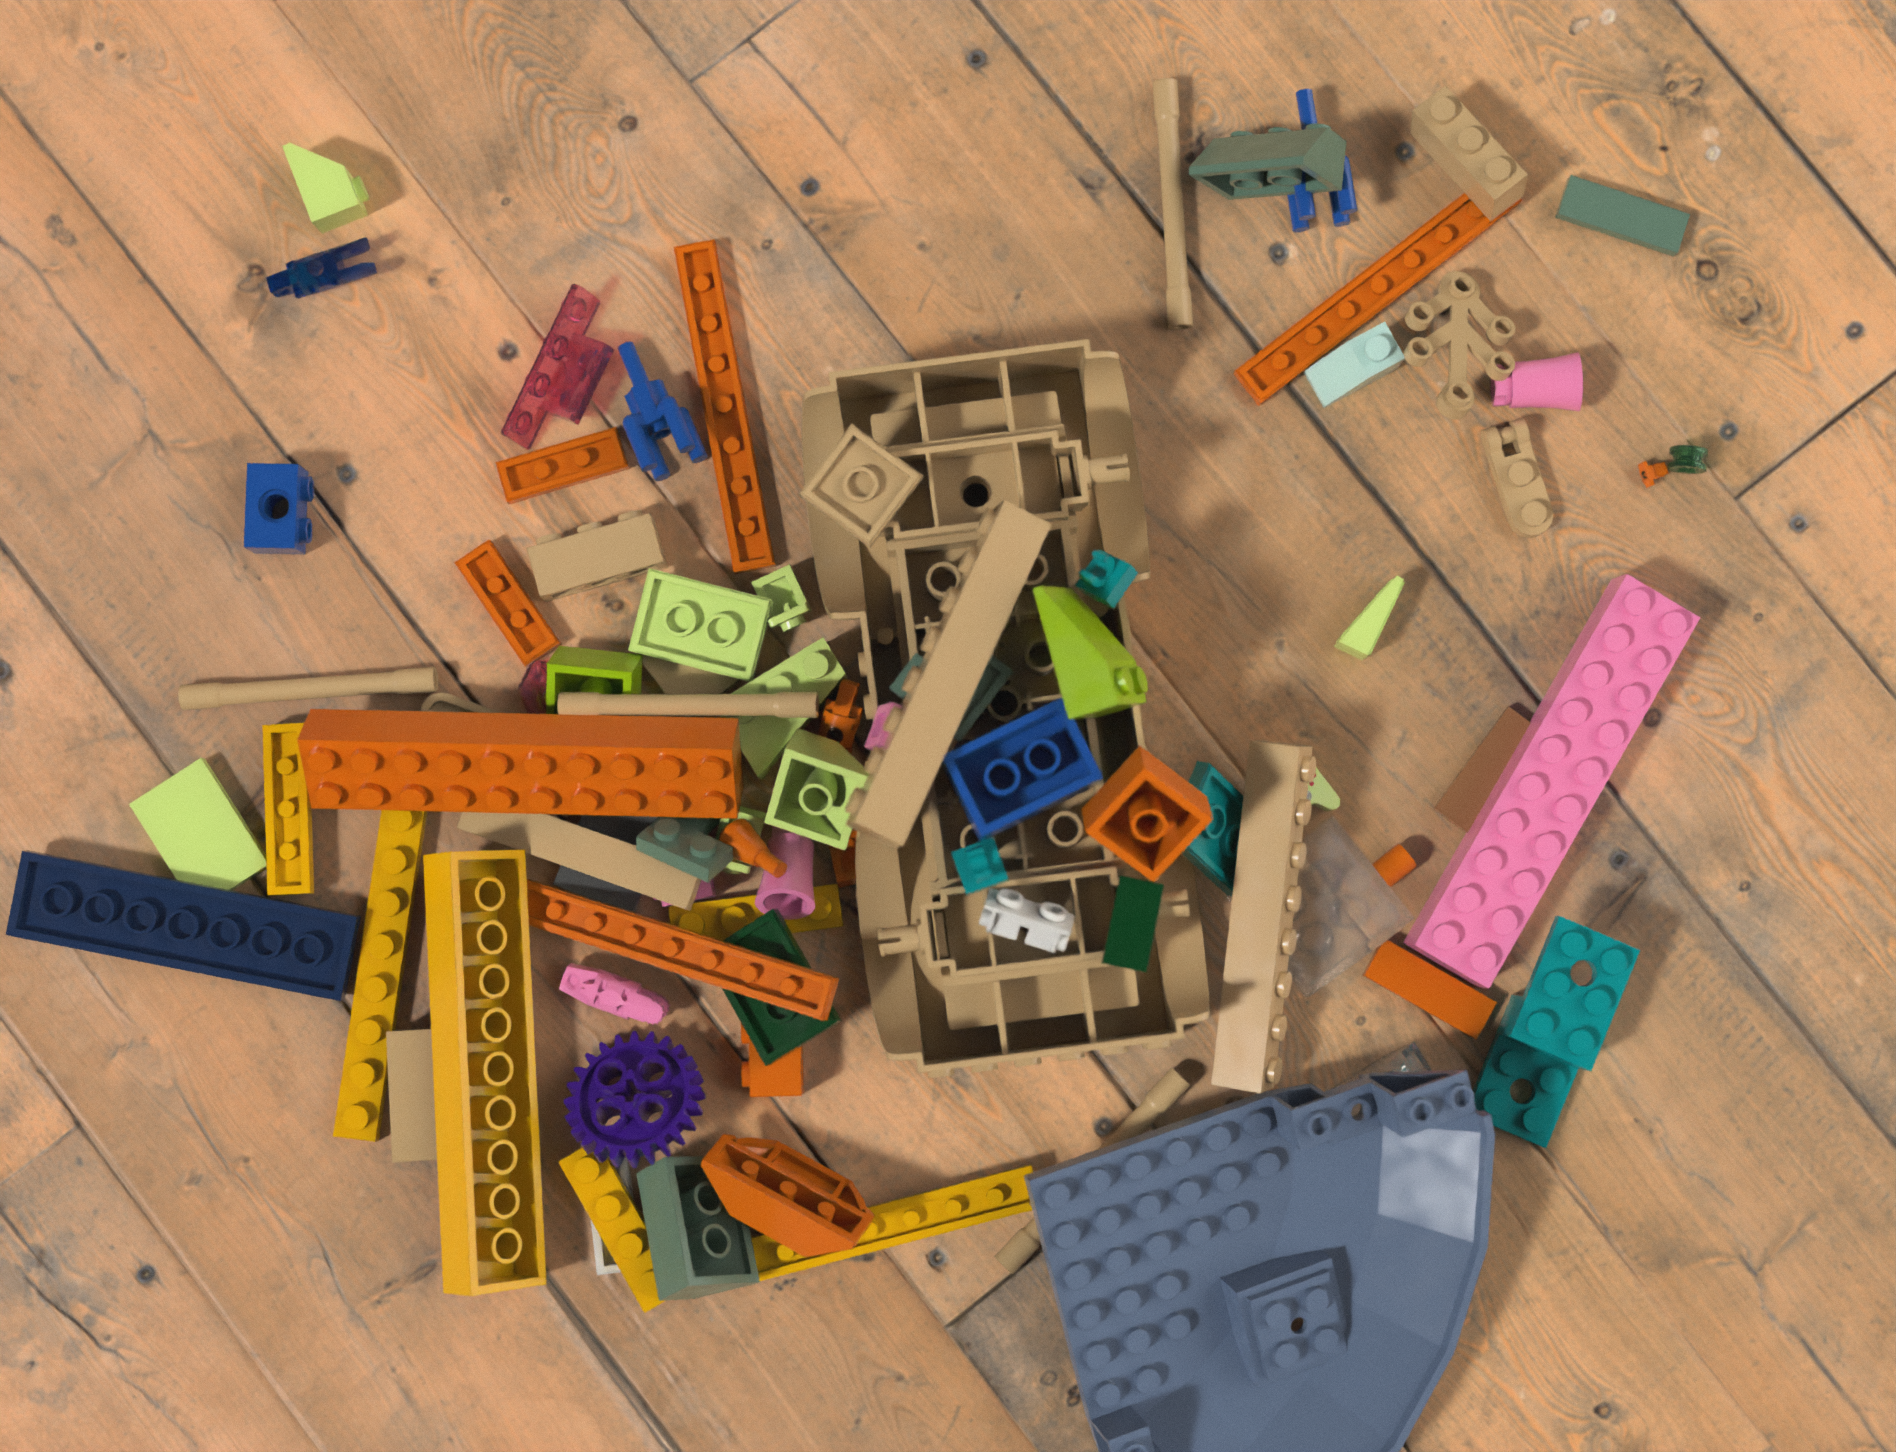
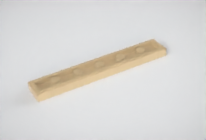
(585, 852)

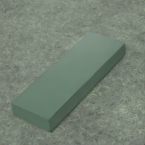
(1622, 215)

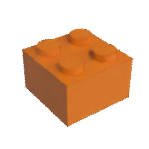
(1146, 814)

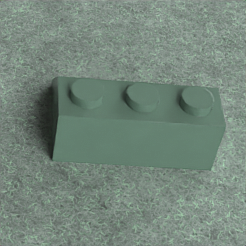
(1272, 162)
(691, 1234)

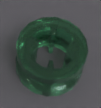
(1688, 459)

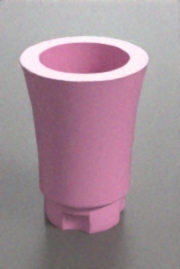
(1541, 384)
(794, 890)

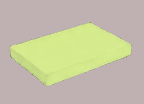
(700, 625)
(200, 829)

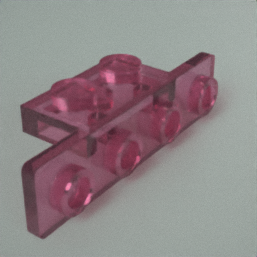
(563, 371)

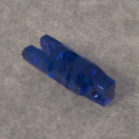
(302, 274)

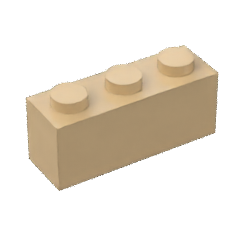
(1468, 153)
(596, 555)
(411, 1095)

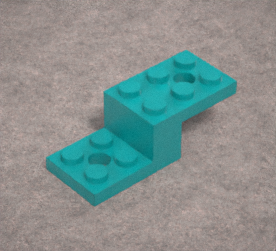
(1553, 1029)

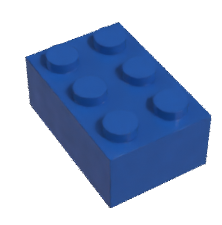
(1021, 770)

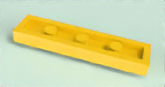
(286, 813)
(727, 916)
(616, 1221)

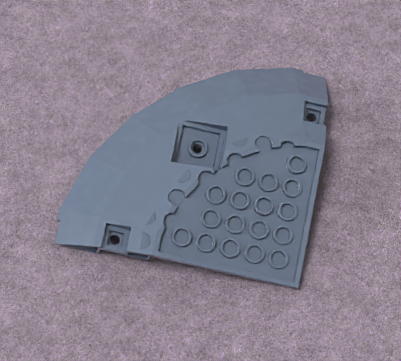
(1217, 1231)

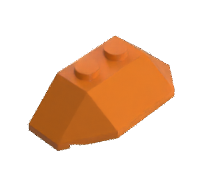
(786, 1195)

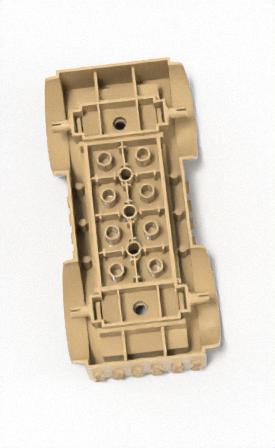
(1059, 442)

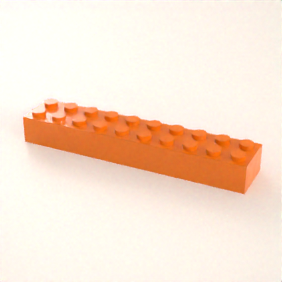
(522, 763)

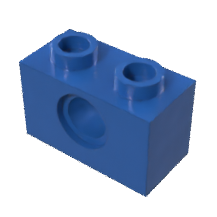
(264, 488)

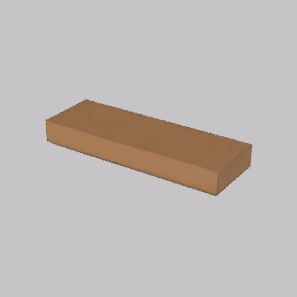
(1481, 772)

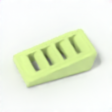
(1365, 630)

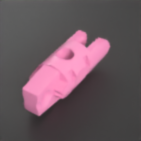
(613, 994)

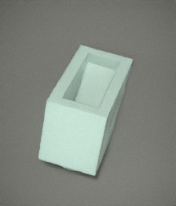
(1355, 365)

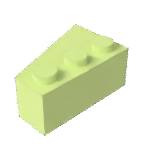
(809, 670)

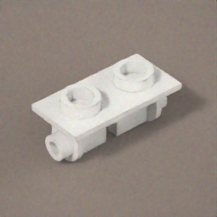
(1046, 922)

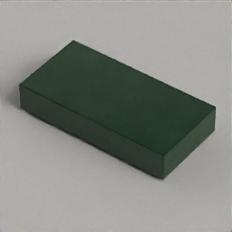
(1132, 923)

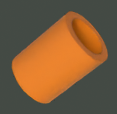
(1394, 865)

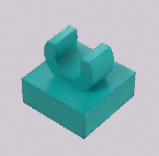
(1106, 578)
(980, 866)

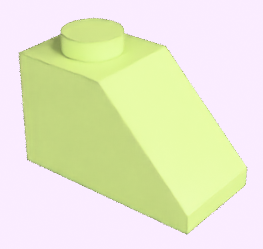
(326, 188)

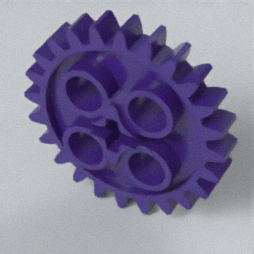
(634, 1099)

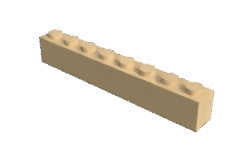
(947, 675)
(1262, 916)

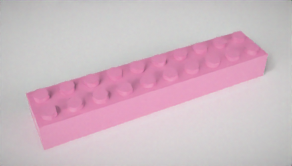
(1551, 781)

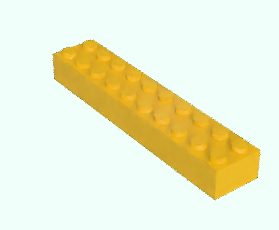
(484, 1071)

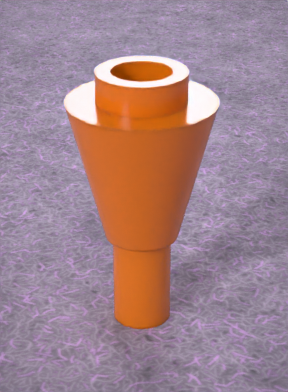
(750, 848)

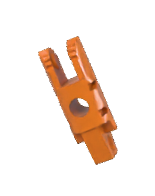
(842, 715)

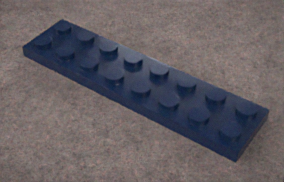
(183, 925)

